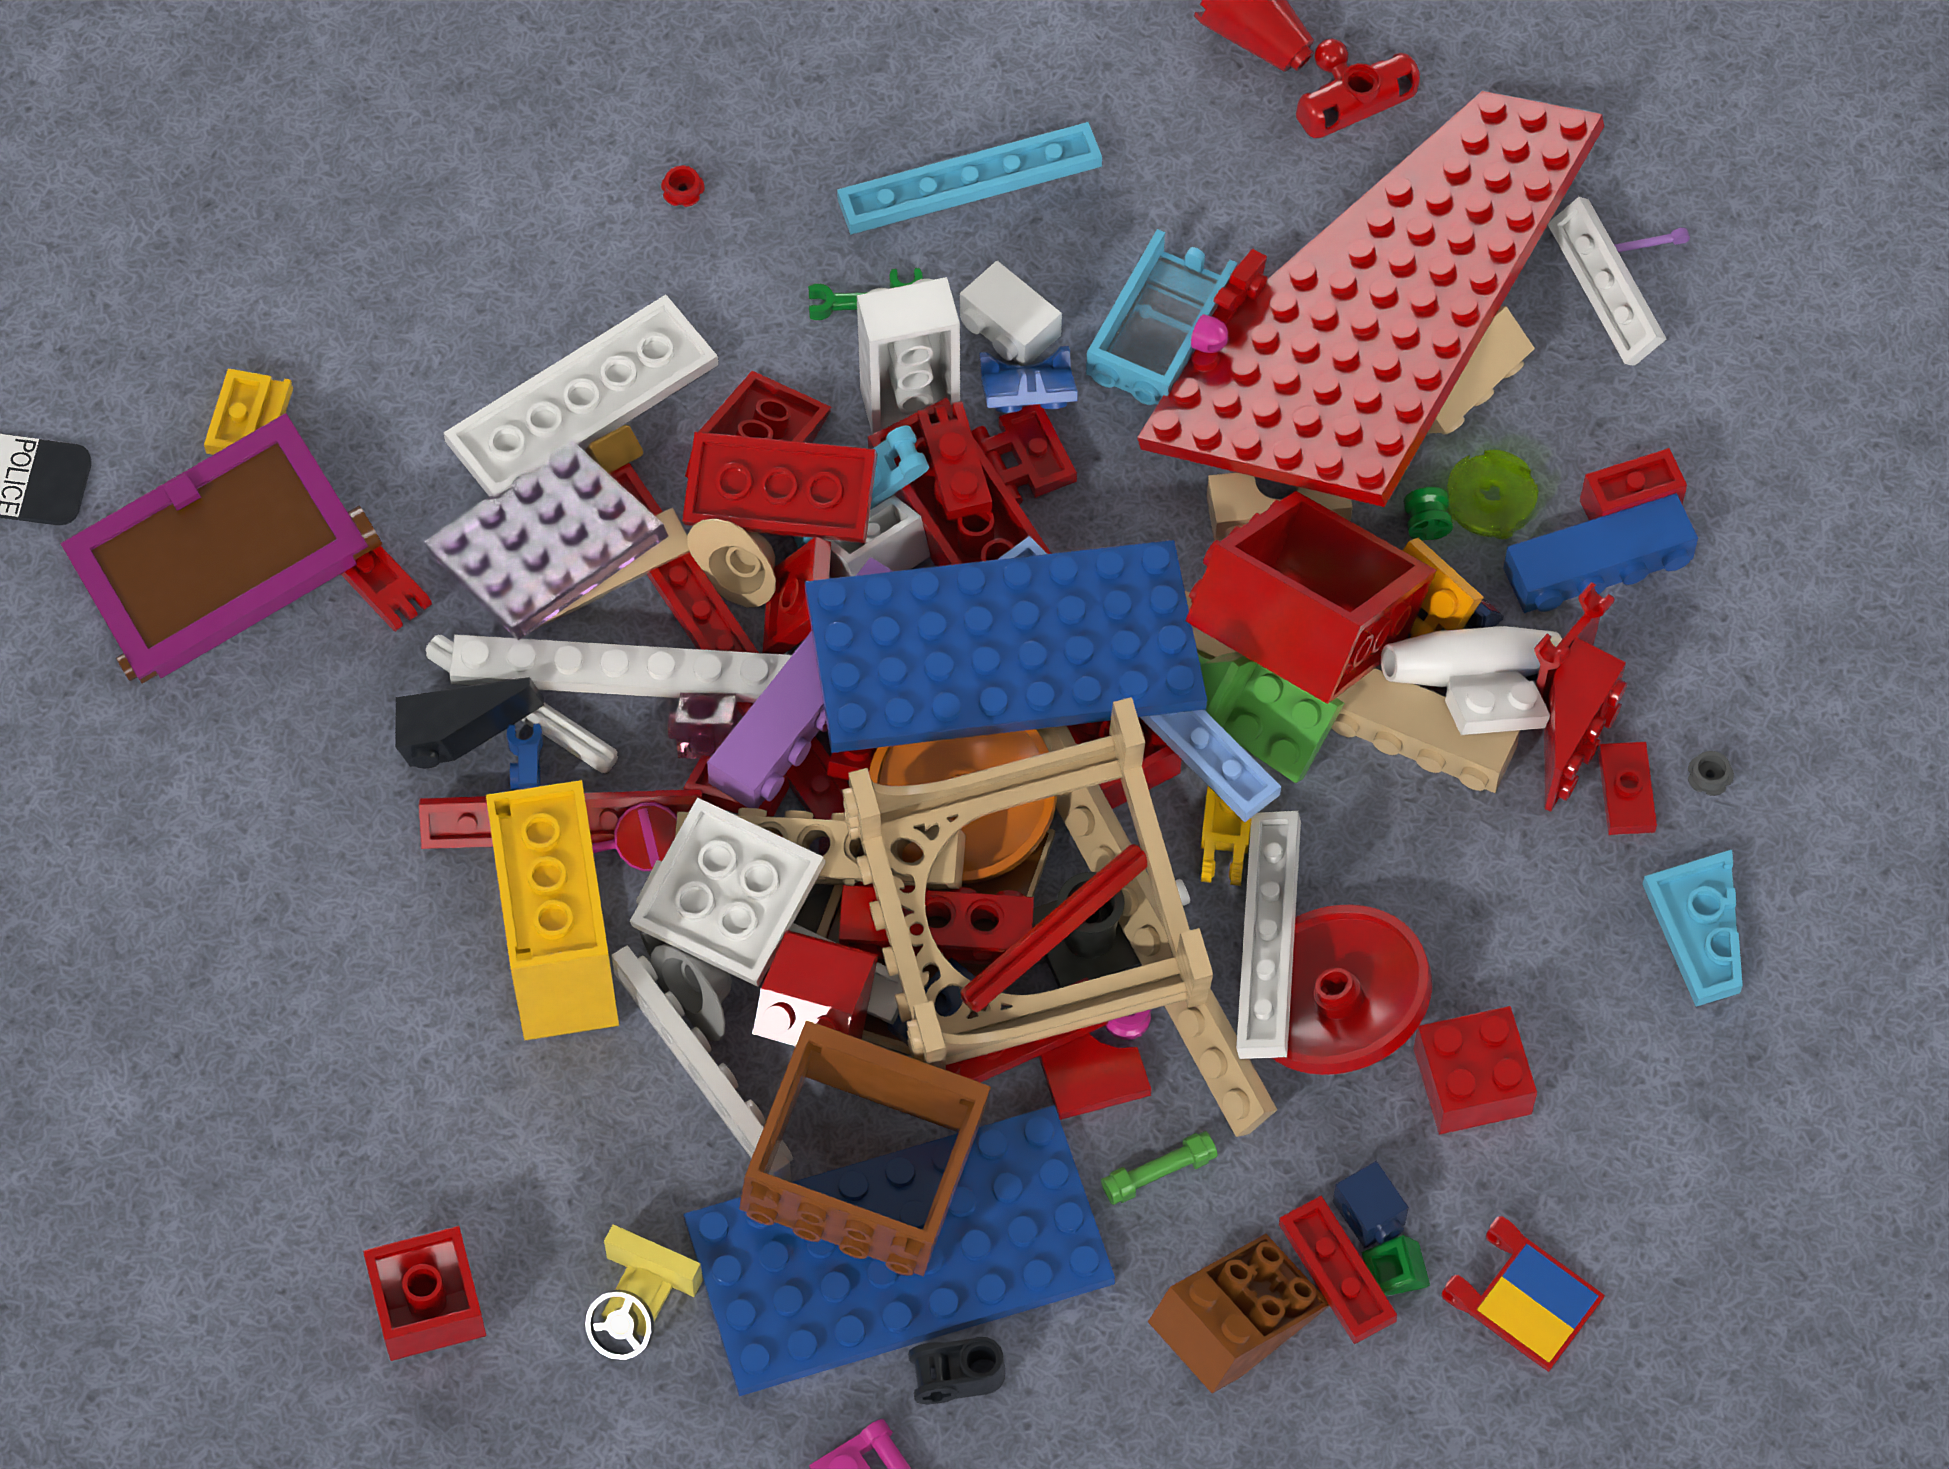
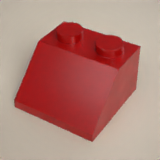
(815, 984)
(424, 1293)

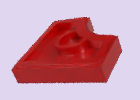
(1093, 1076)

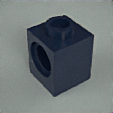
(1371, 1205)

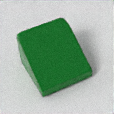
(1397, 1265)

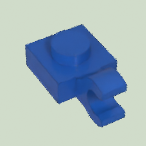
(527, 771)

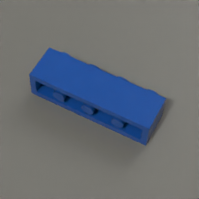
(1600, 551)

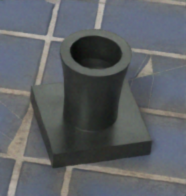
(1095, 946)

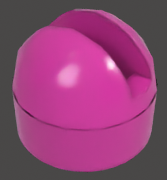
(1209, 335)

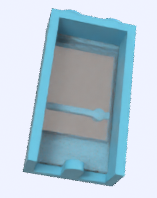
(1153, 320)

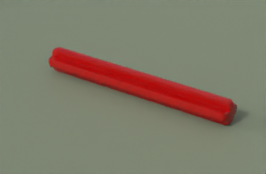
(1054, 928)

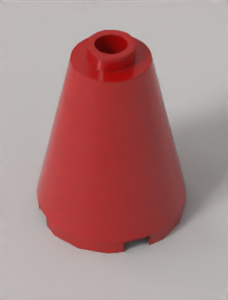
(1261, 27)

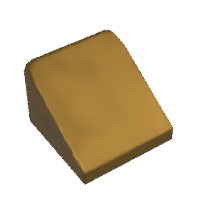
(615, 449)

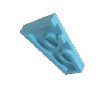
(1699, 922)

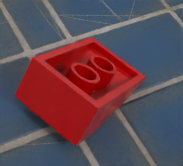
(767, 411)

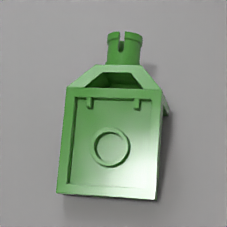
(1267, 713)

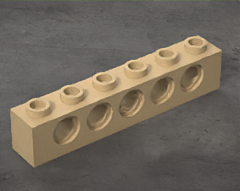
(841, 859)

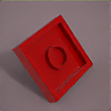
(787, 610)

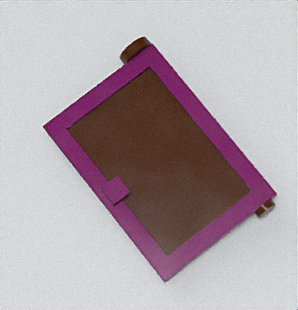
(217, 550)

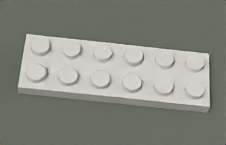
(582, 395)

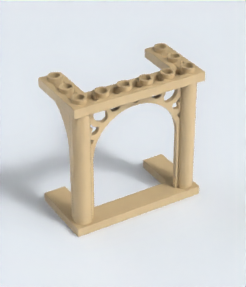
(891, 813)

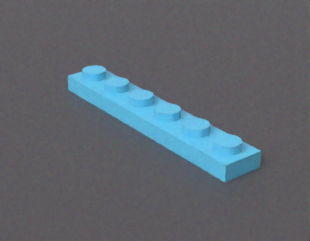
(969, 178)

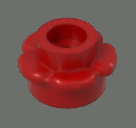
(679, 177)

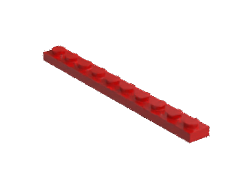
(714, 627)

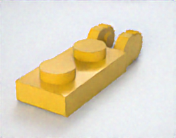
(1223, 832)

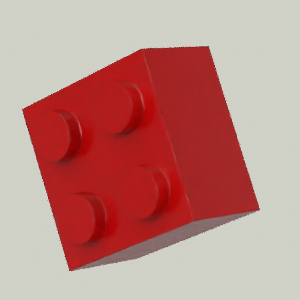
(1475, 1070)

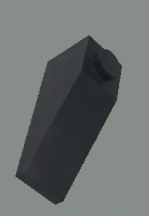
(457, 720)

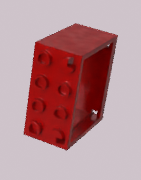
(1308, 595)

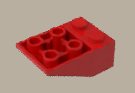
(1580, 704)

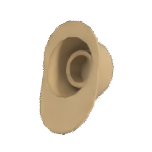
(734, 560)

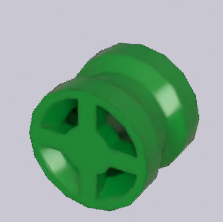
(1428, 513)

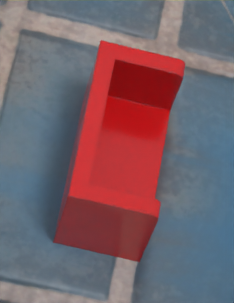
(1632, 484)

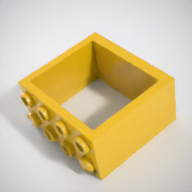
(552, 910)

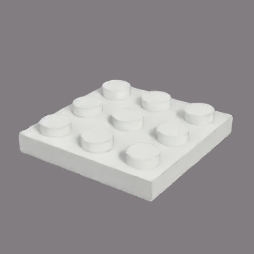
(727, 891)

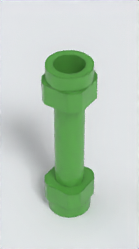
(1122, 1185)

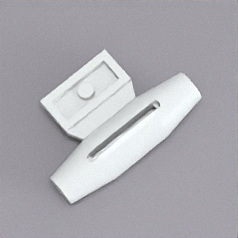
(1481, 673)

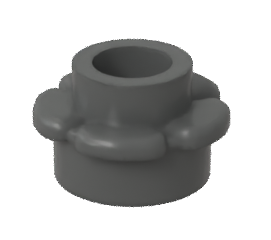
(1710, 762)

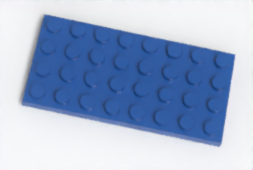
(1003, 645)
(1007, 1245)

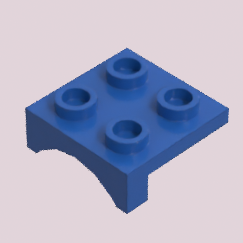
(1042, 383)

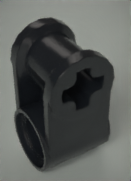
(953, 1371)

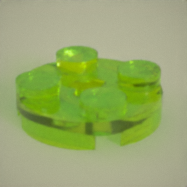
(1485, 516)

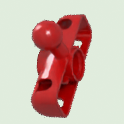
(1357, 89)

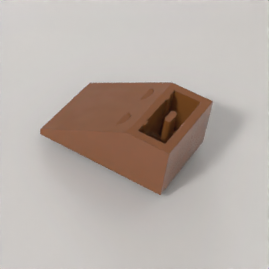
(1236, 1312)

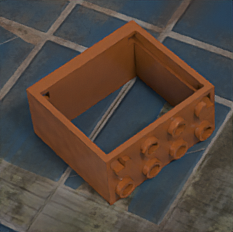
(889, 1081)

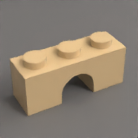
(1235, 499)

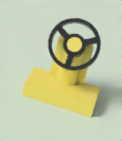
(641, 1290)

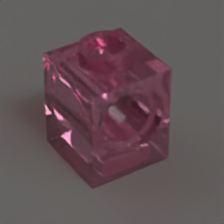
(702, 723)

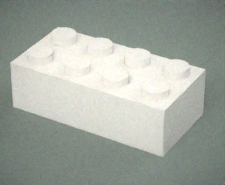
(907, 350)

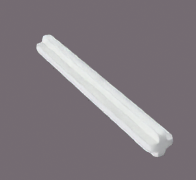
(553, 723)

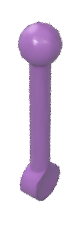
(1677, 237)

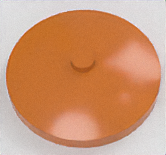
(995, 840)

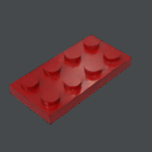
(781, 486)

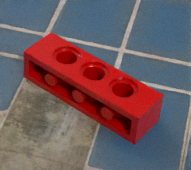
(960, 907)

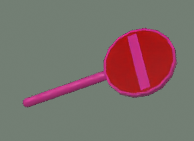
(642, 835)

